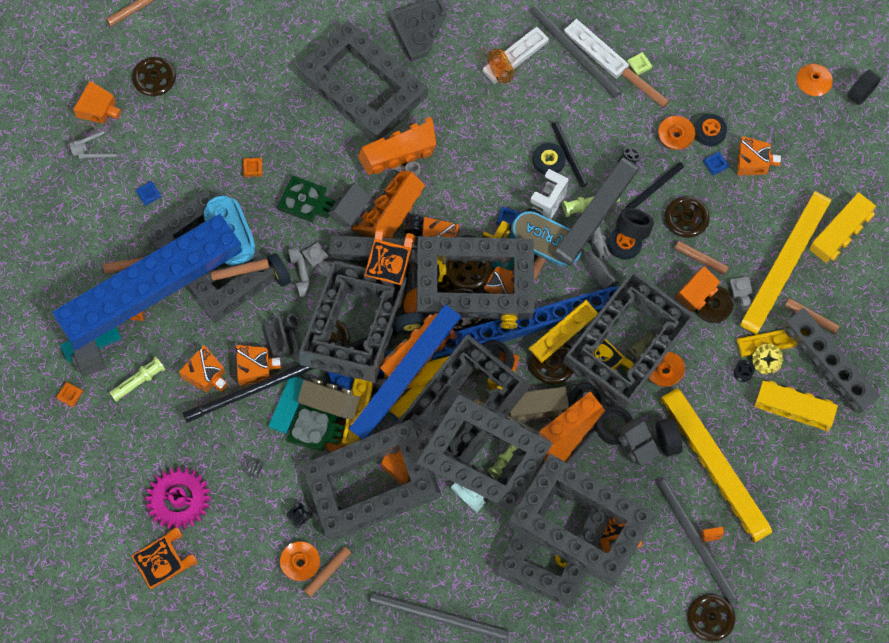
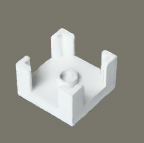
(555, 197)

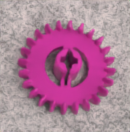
(160, 494)

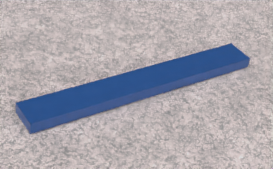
(405, 372)

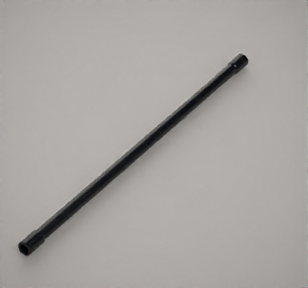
(200, 411)

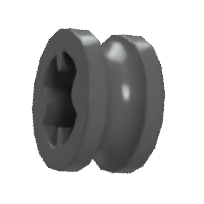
(254, 468)

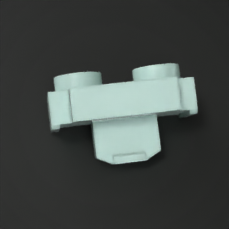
(471, 498)

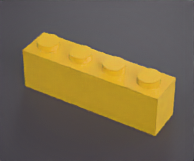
(842, 228)
(796, 405)

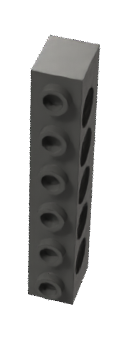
(830, 350)

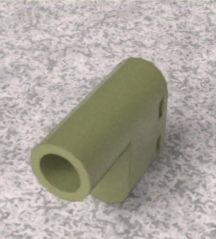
(641, 345)

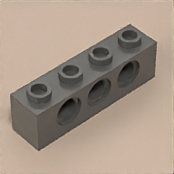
(355, 248)

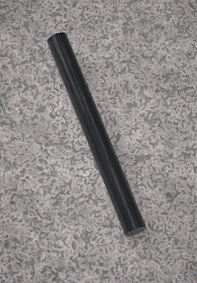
(570, 157)
(655, 186)

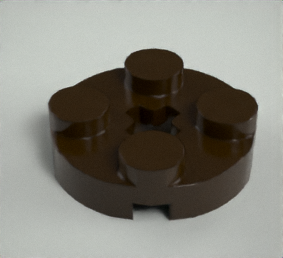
(719, 314)

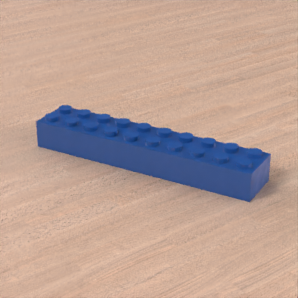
(147, 281)

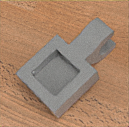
(742, 289)

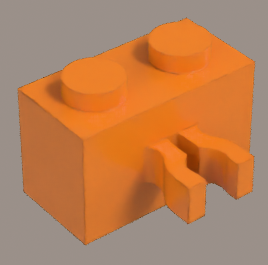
(697, 289)

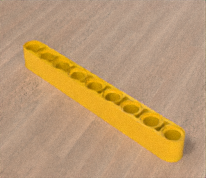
(785, 262)
(717, 465)

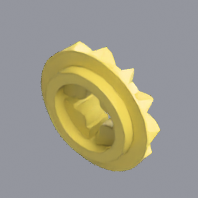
(761, 365)

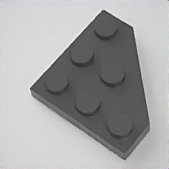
(419, 26)

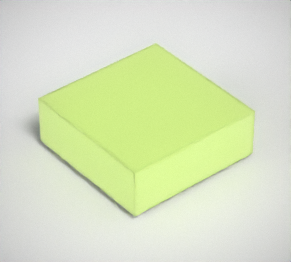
(639, 64)

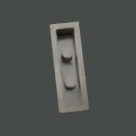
(328, 398)
(540, 404)

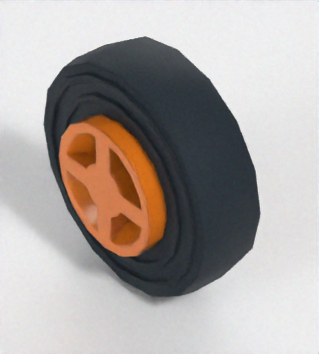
(711, 123)
(622, 251)

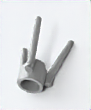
(79, 147)

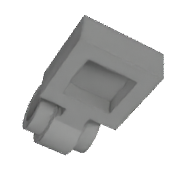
(316, 256)

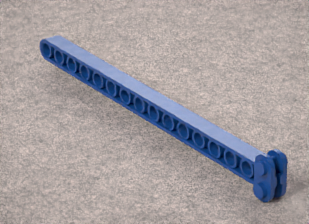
(497, 335)

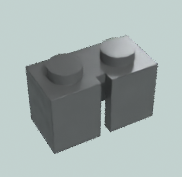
(352, 202)
(88, 359)
(635, 438)

